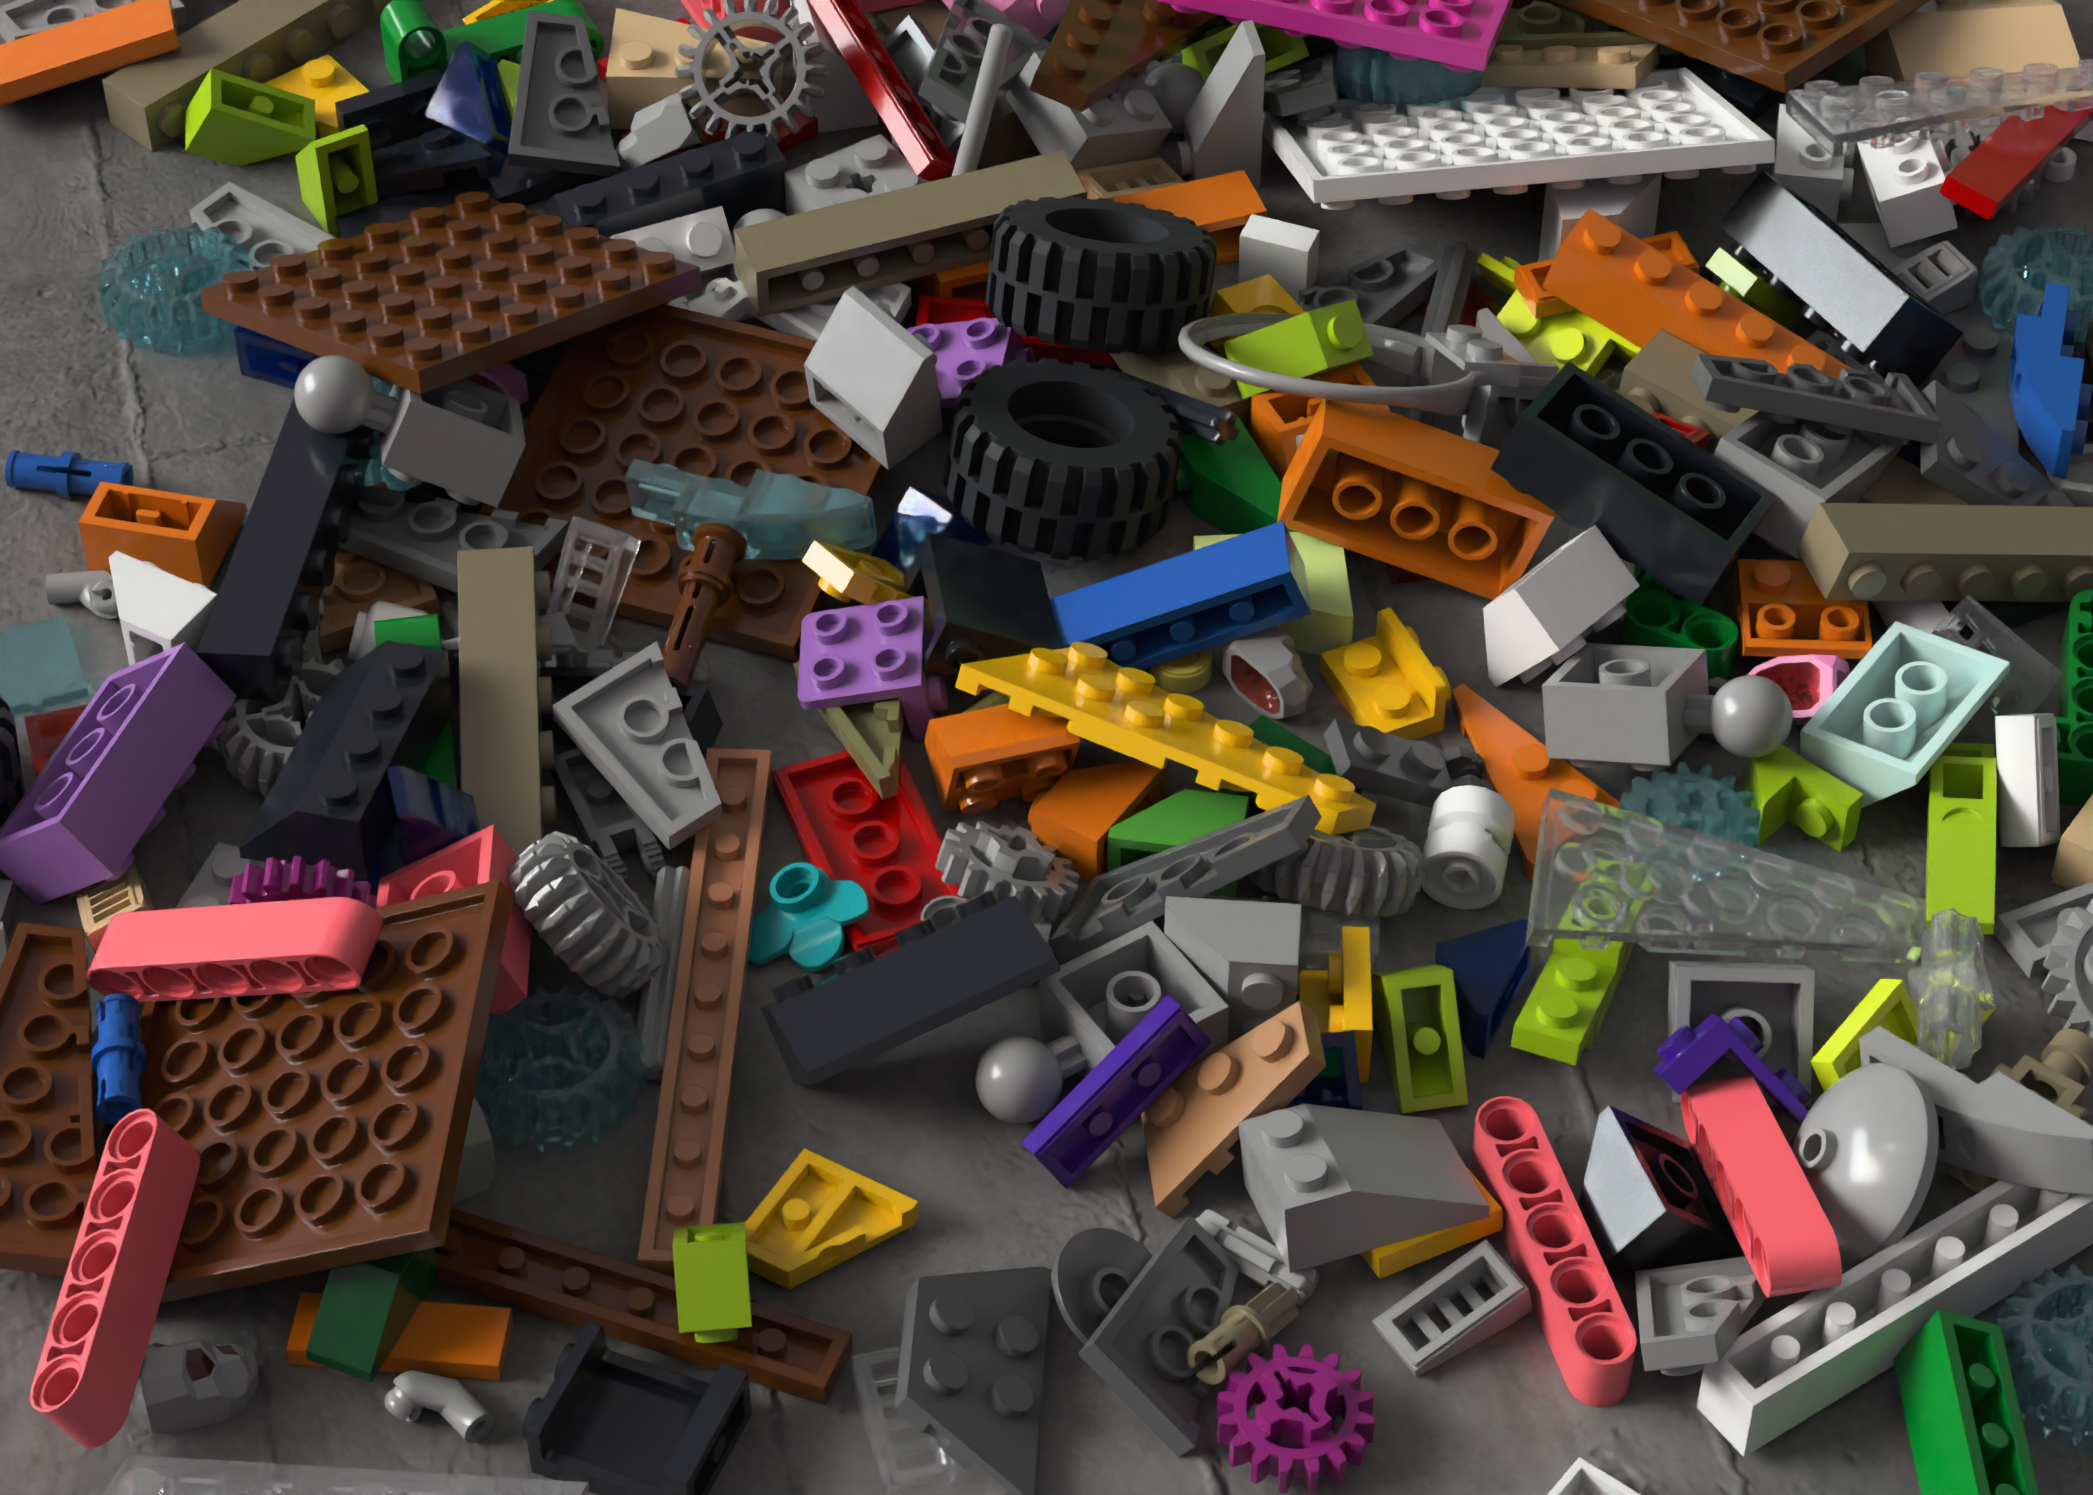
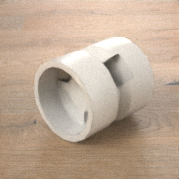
(1467, 847)

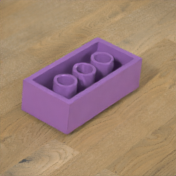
(113, 775)

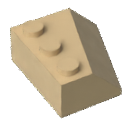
(1972, 35)
(645, 62)

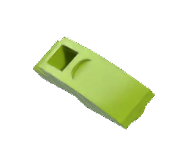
(1962, 833)
(1570, 1000)

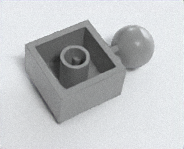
(1117, 128)
(840, 177)
(448, 436)
(1651, 704)
(1087, 1014)

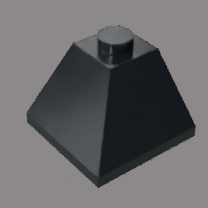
(1650, 1199)

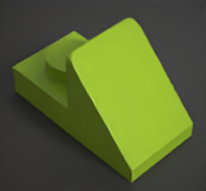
(1751, 288)
(1805, 795)

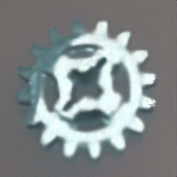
(1696, 803)

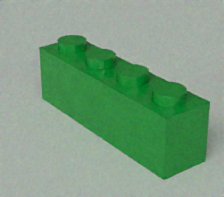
(1963, 1410)

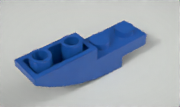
(2048, 384)

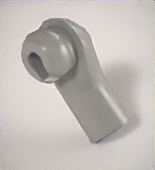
(90, 588)
(443, 1395)

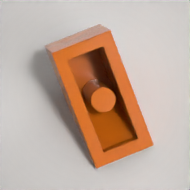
(1089, 802)

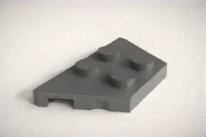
(978, 1368)

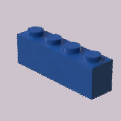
(1189, 600)

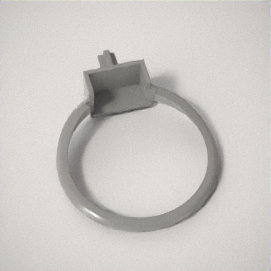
(1449, 361)

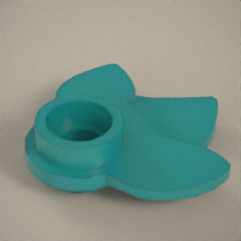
(806, 917)

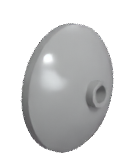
(1870, 1156)

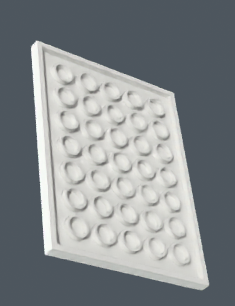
(1516, 139)

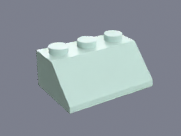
(1899, 710)

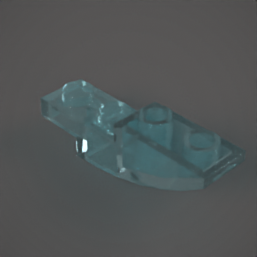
(774, 513)

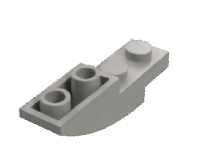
(1995, 1124)

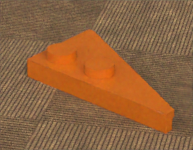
(1518, 768)

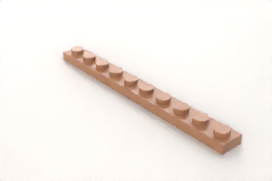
(707, 1008)

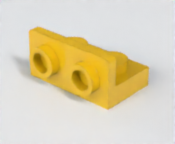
(1389, 681)
(1343, 993)

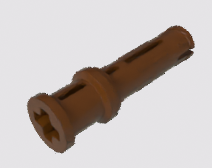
(703, 589)

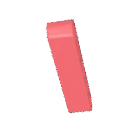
(236, 950)
(1761, 1186)
(1554, 1252)
(115, 1279)

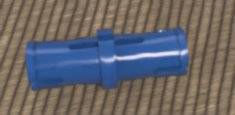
(63, 474)
(118, 1057)

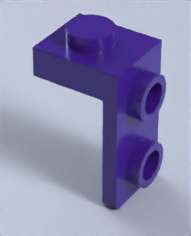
(1691, 1053)

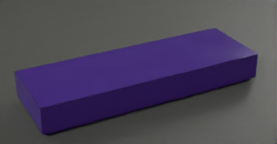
(1116, 1092)

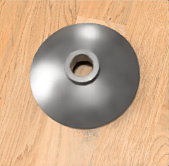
(1093, 1275)

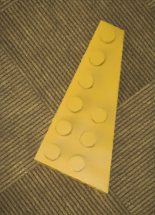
(1143, 721)

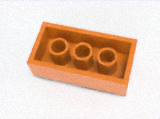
(1411, 498)

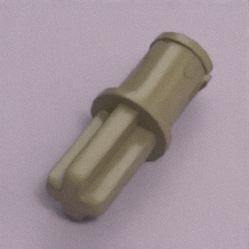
(1244, 1331)

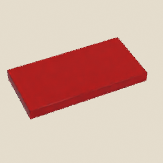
(861, 838)

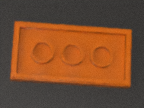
(86, 48)

